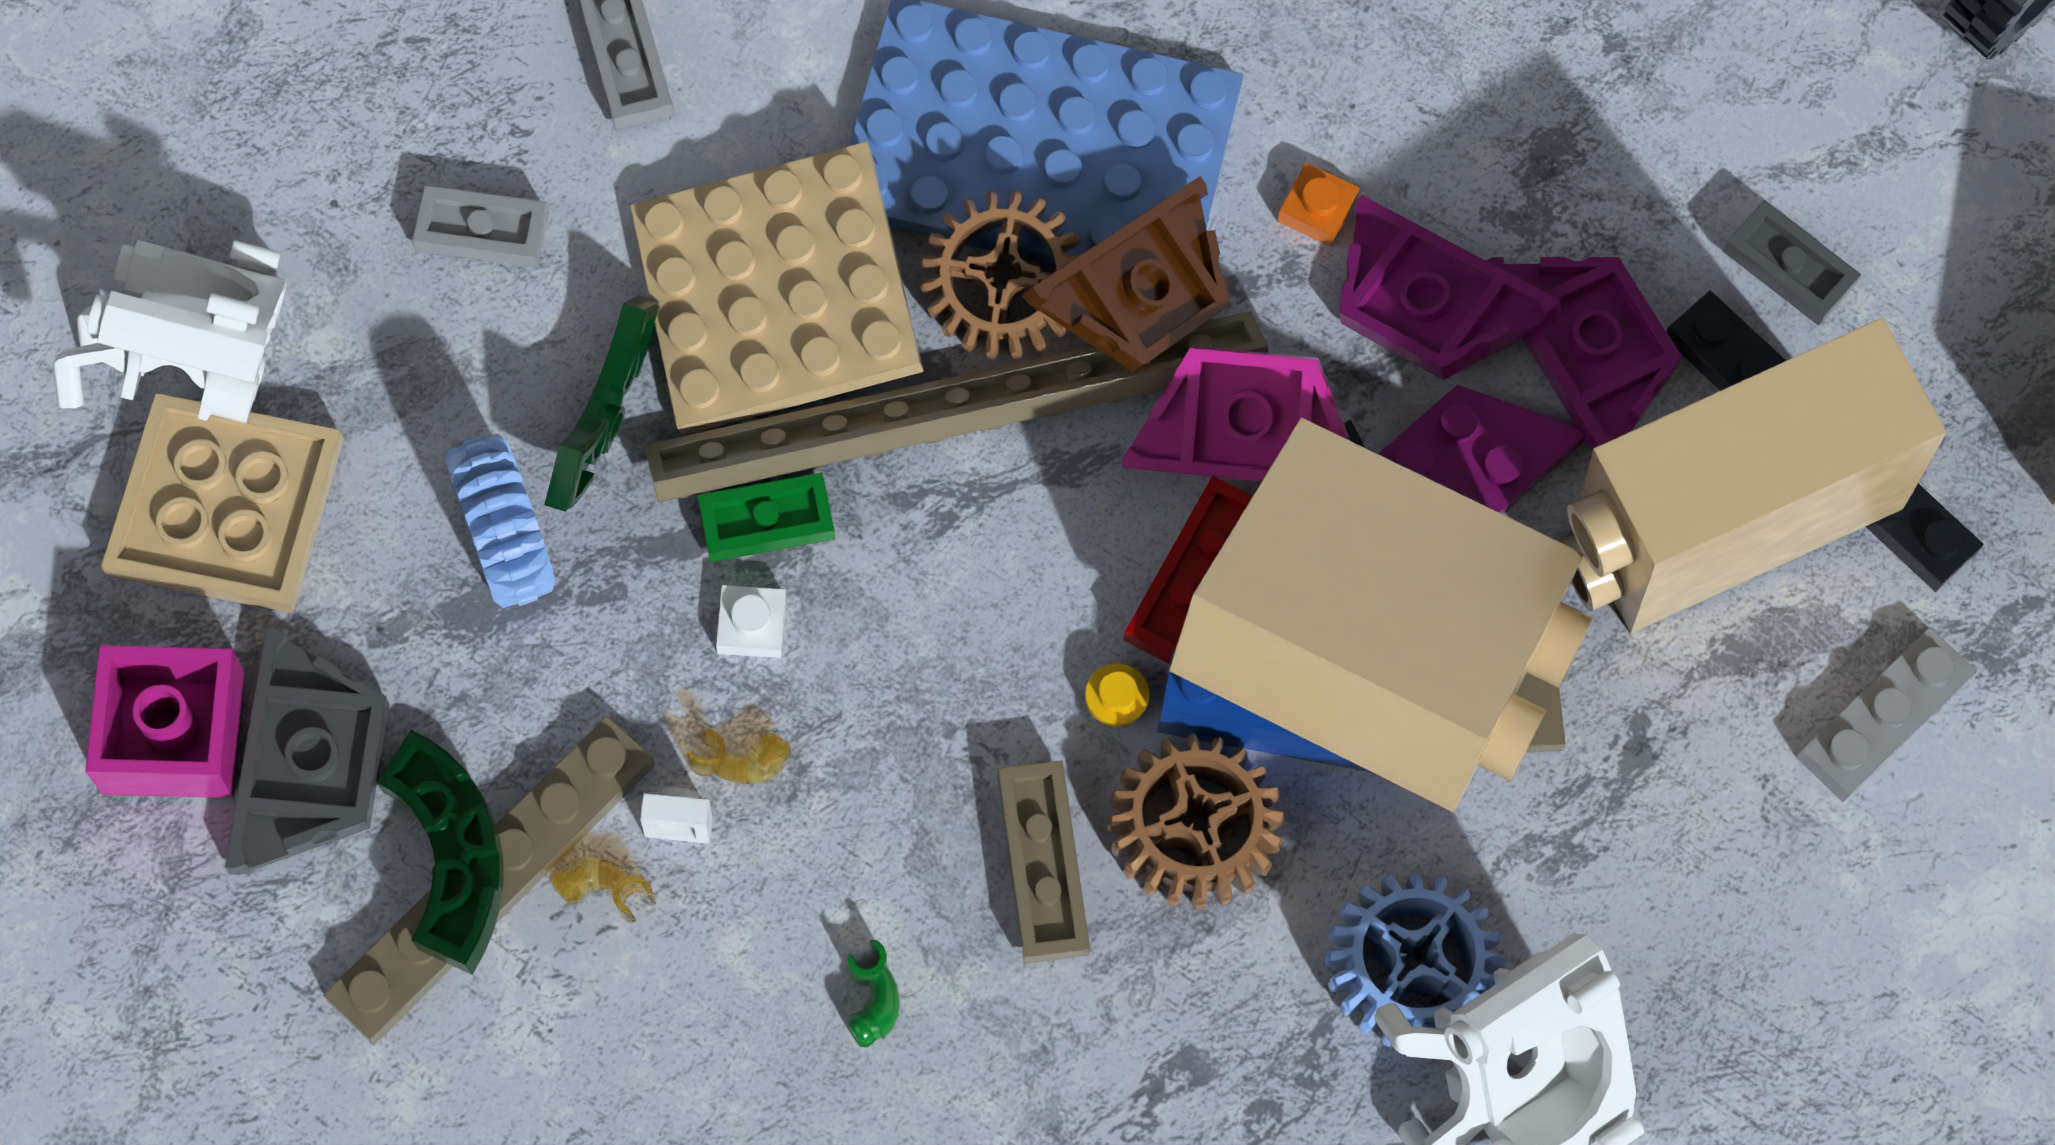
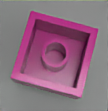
(166, 721)

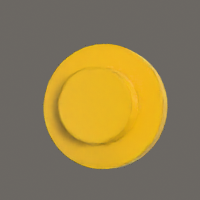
(1117, 695)

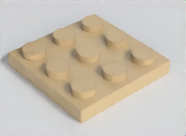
(223, 504)

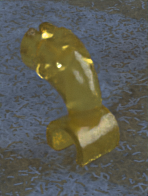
(749, 768)
(595, 874)

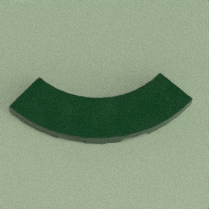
(604, 411)
(464, 845)

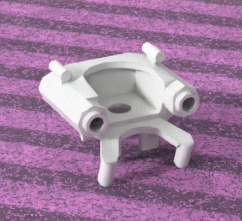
(190, 316)
(1564, 1029)

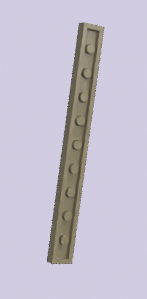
(923, 413)

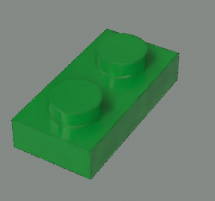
(766, 517)

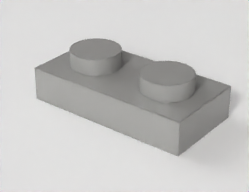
(480, 226)

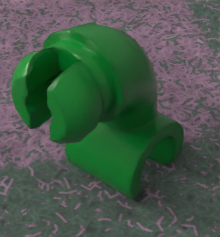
(883, 1005)

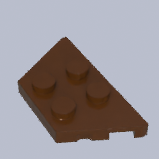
(1141, 283)

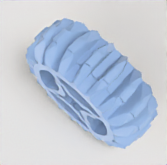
(500, 520)
(1396, 944)

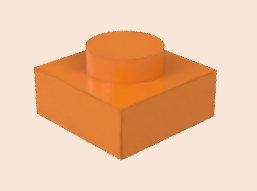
(1318, 204)

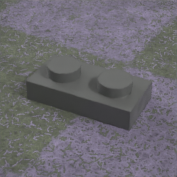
(1791, 262)

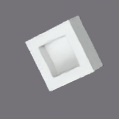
(751, 621)
(676, 816)

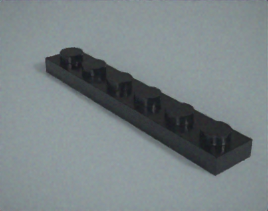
(1730, 351)

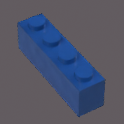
(1198, 711)

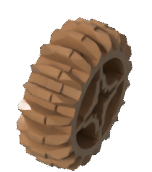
(974, 270)
(1221, 810)

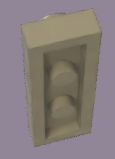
(1043, 862)

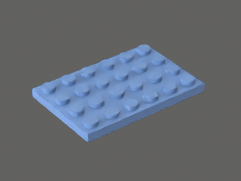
(1017, 107)

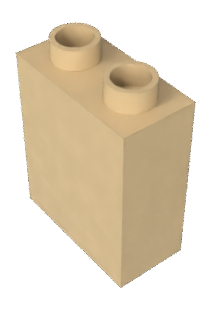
(1752, 477)
(1383, 617)

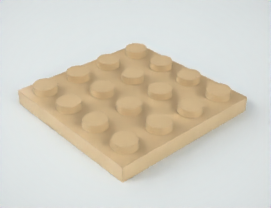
(775, 288)

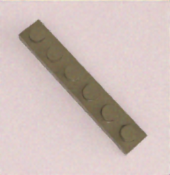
(532, 839)

